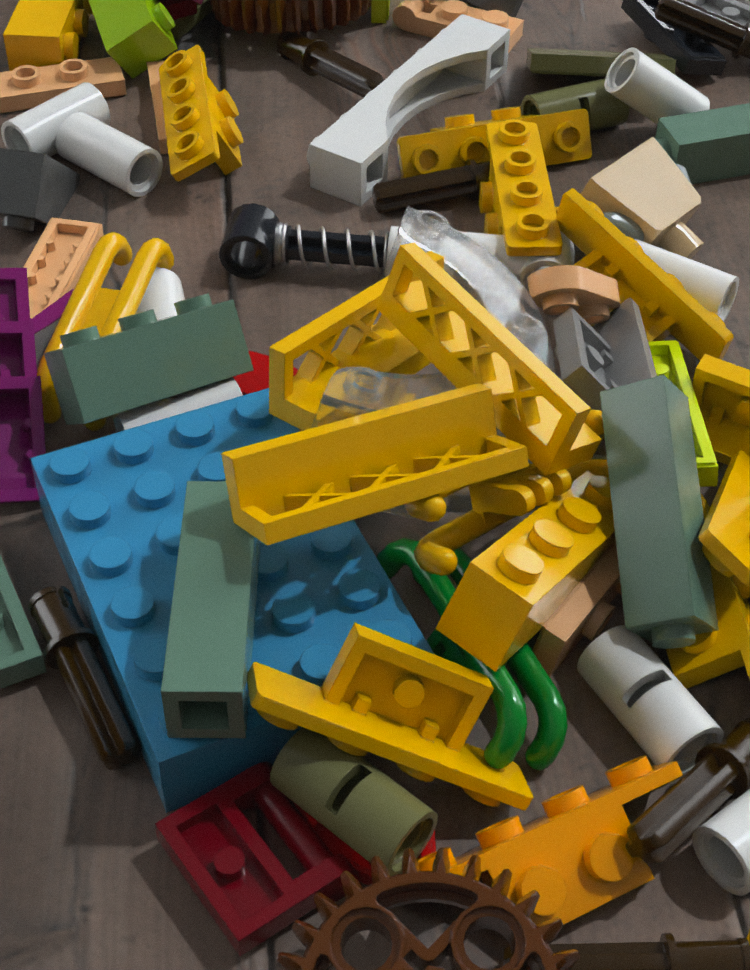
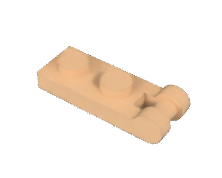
(431, 16)

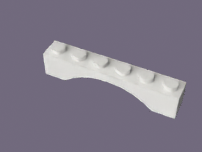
(454, 63)

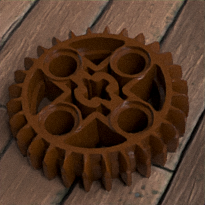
(287, 15)
(484, 905)

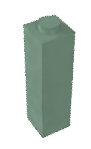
(708, 142)
(657, 513)
(210, 620)

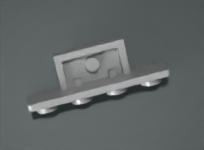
(602, 354)

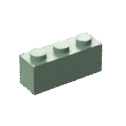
(147, 359)

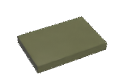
(581, 61)

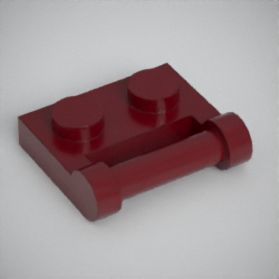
(234, 867)

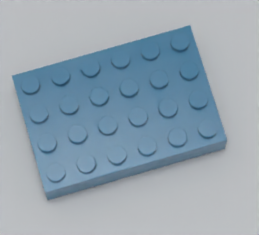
(118, 533)

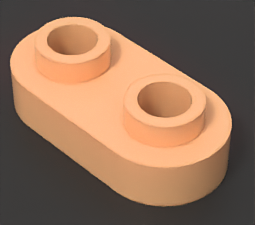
(575, 286)

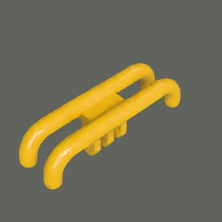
(102, 306)
(493, 504)

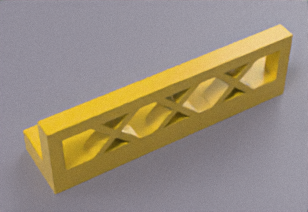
(379, 348)
(476, 348)
(367, 464)

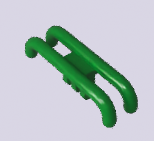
(506, 695)

